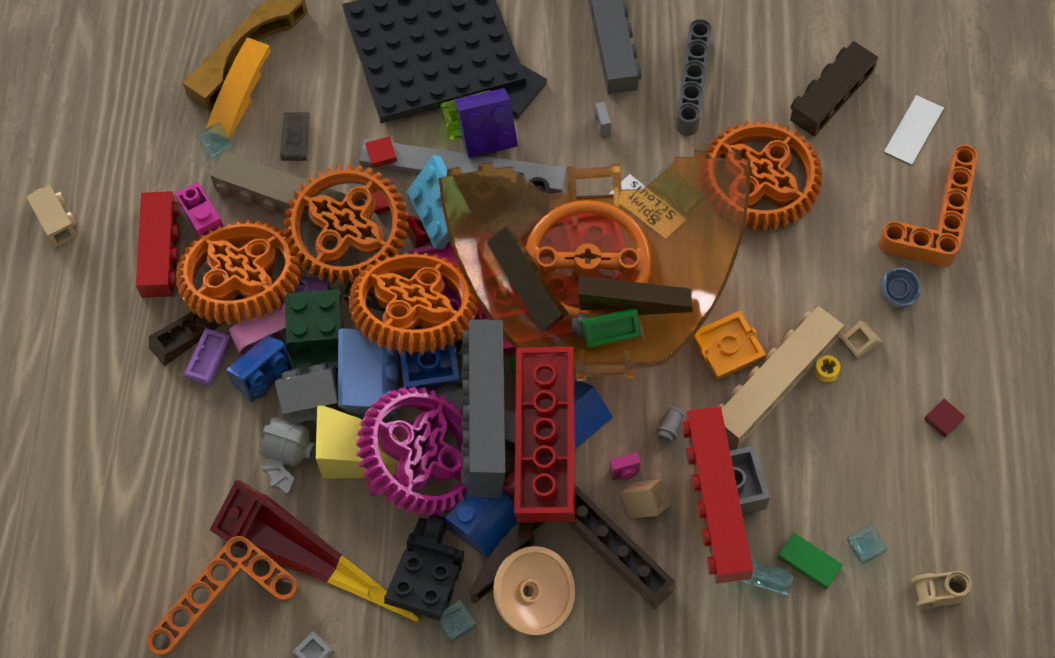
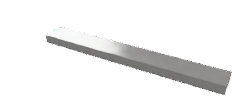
(414, 158)

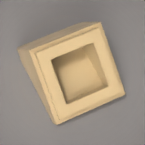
(861, 339)

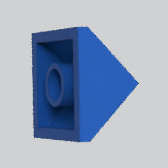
(589, 412)

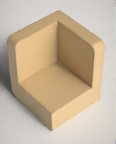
(645, 498)

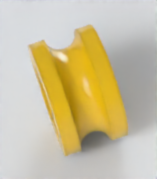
(829, 361)

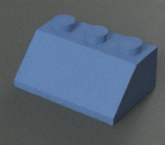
(364, 373)

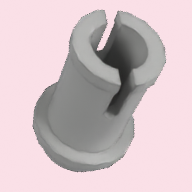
(667, 431)

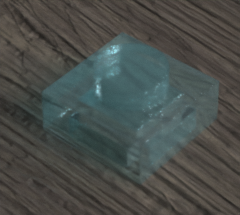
(214, 140)
(866, 544)
(456, 621)

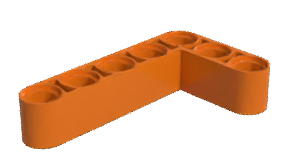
(948, 216)
(216, 589)

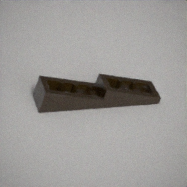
(526, 279)
(647, 298)
(180, 336)

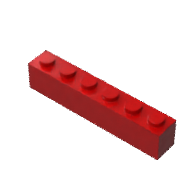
(718, 495)

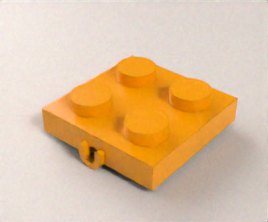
(729, 345)

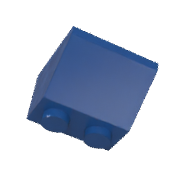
(430, 368)
(482, 521)

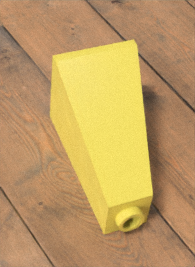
(337, 447)

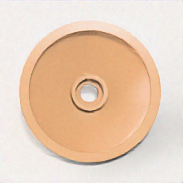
(549, 587)

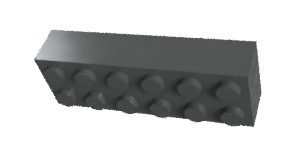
(483, 409)

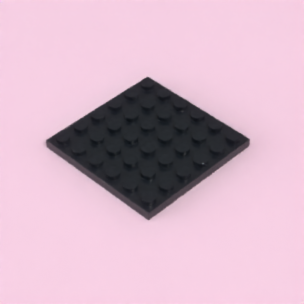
(430, 52)

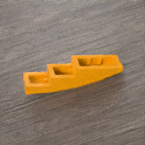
(238, 86)

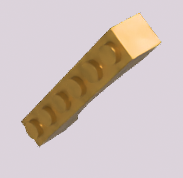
(268, 18)

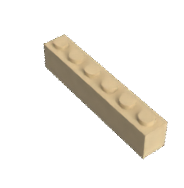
(779, 374)

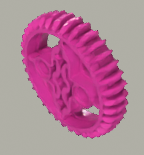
(413, 455)

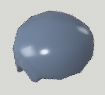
(900, 288)

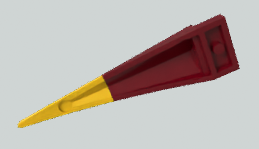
(292, 543)

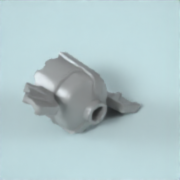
(287, 444)

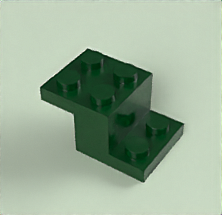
(313, 328)

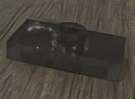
(295, 136)

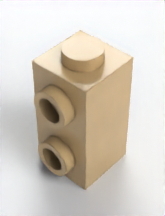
(52, 216)

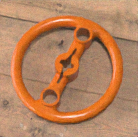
(598, 260)

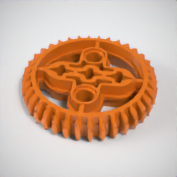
(769, 174)
(344, 213)
(238, 272)
(412, 303)

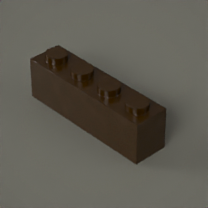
(833, 88)

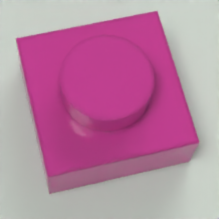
(625, 466)

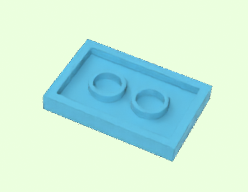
(427, 201)

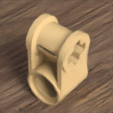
(934, 589)

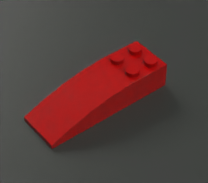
(545, 435)

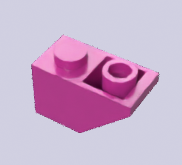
(198, 209)

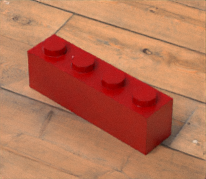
(157, 244)

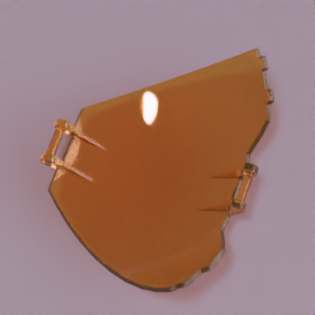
(687, 213)

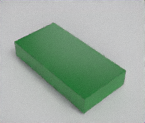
(611, 328)
(810, 561)

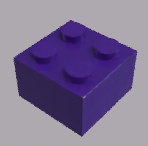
(486, 122)

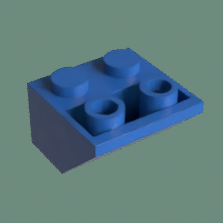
(259, 368)

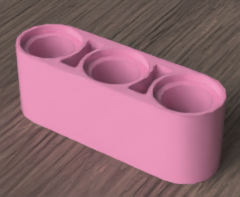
(249, 334)

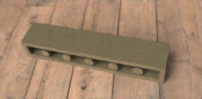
(263, 185)

